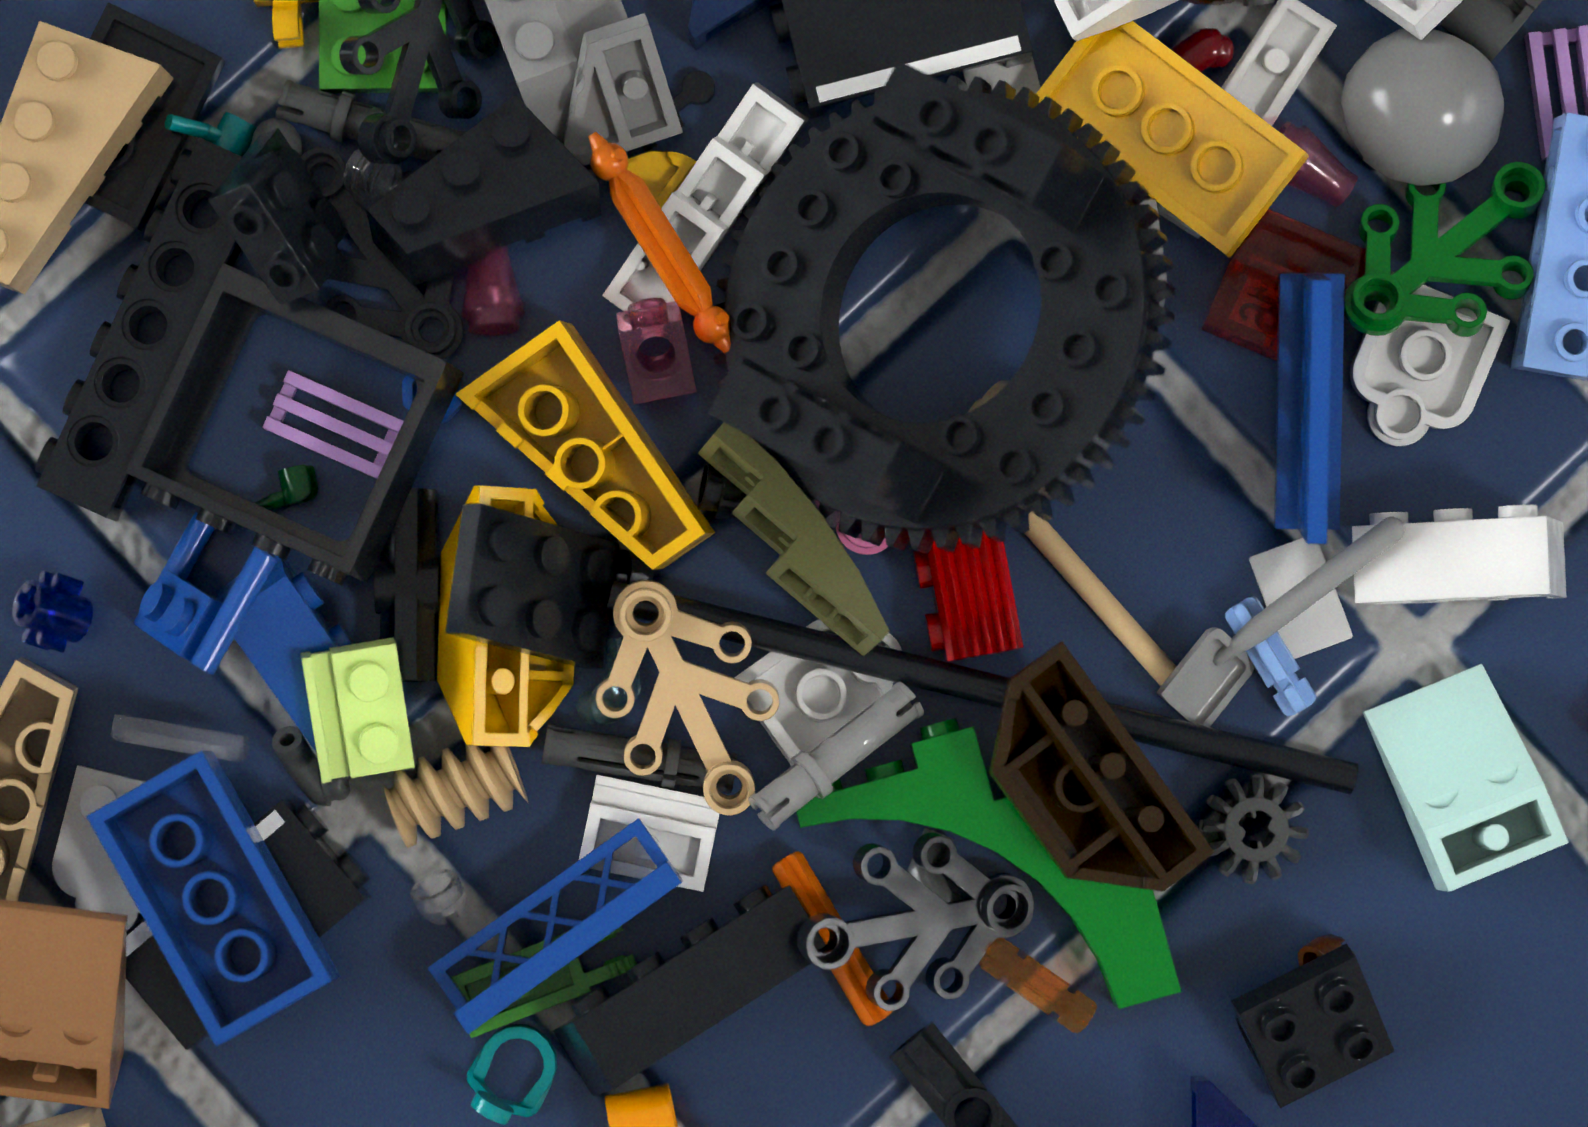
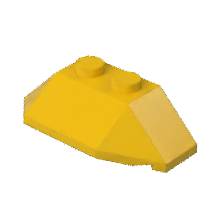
(492, 690)

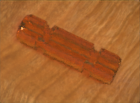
(1038, 985)

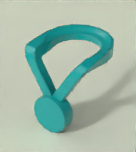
(500, 1109)

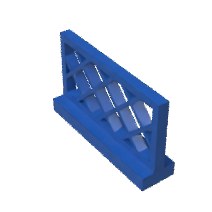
(1309, 403)

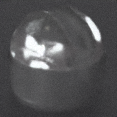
(439, 896)

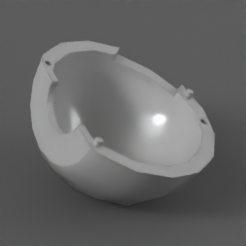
(1423, 107)

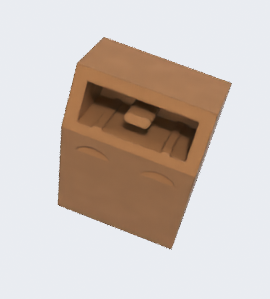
(61, 1003)

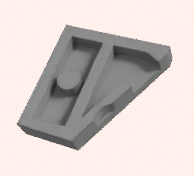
(619, 90)

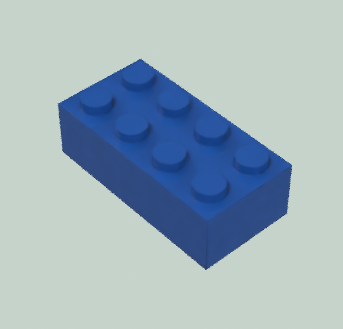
(213, 896)

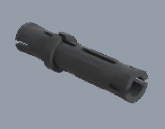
(343, 116)
(606, 755)

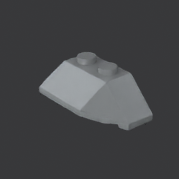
(544, 48)

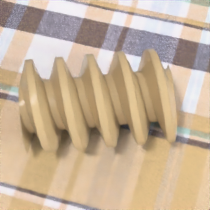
(453, 789)

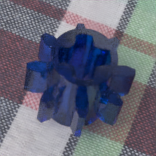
(52, 611)

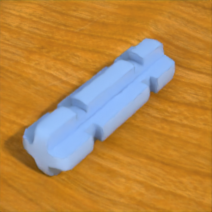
(1273, 662)

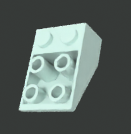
(1464, 779)

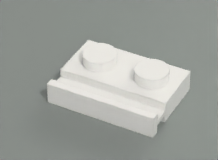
(675, 819)

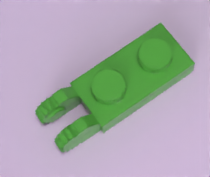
(560, 987)

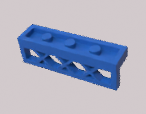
(568, 946)

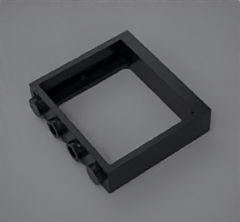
(198, 382)

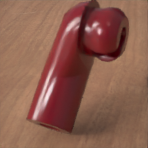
(1206, 49)

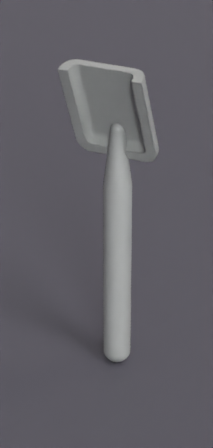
(1220, 665)

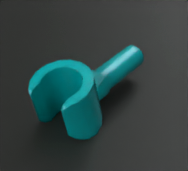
(231, 133)

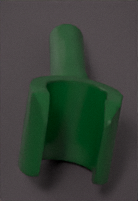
(297, 487)

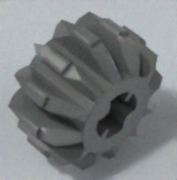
(1274, 824)

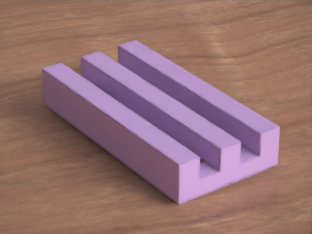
(1538, 76)
(284, 403)

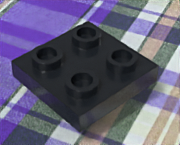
(1312, 1025)

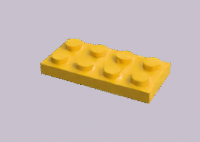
(1178, 130)

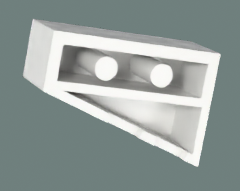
(1466, 558)

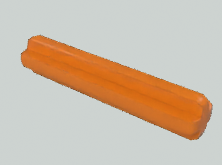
(854, 974)

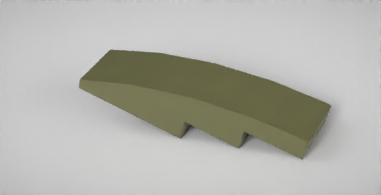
(811, 558)

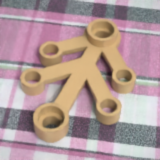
(681, 685)

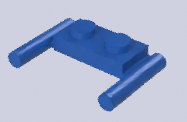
(188, 617)

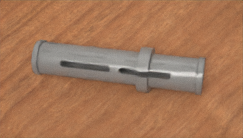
(817, 770)

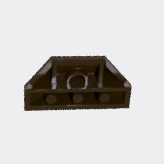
(1088, 782)

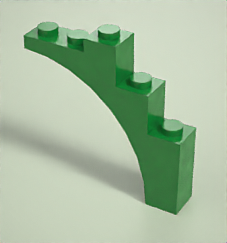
(954, 795)

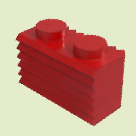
(971, 600)

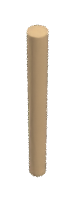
(1099, 599)

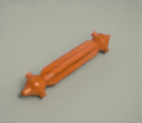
(660, 242)

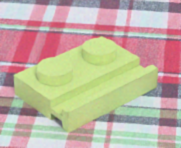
(358, 710)

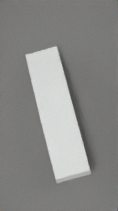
(716, 189)

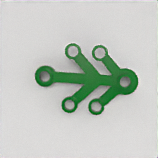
(1438, 258)

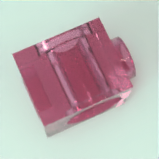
(662, 375)

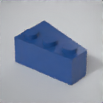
(278, 629)

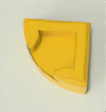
(661, 171)

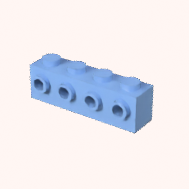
(1555, 309)

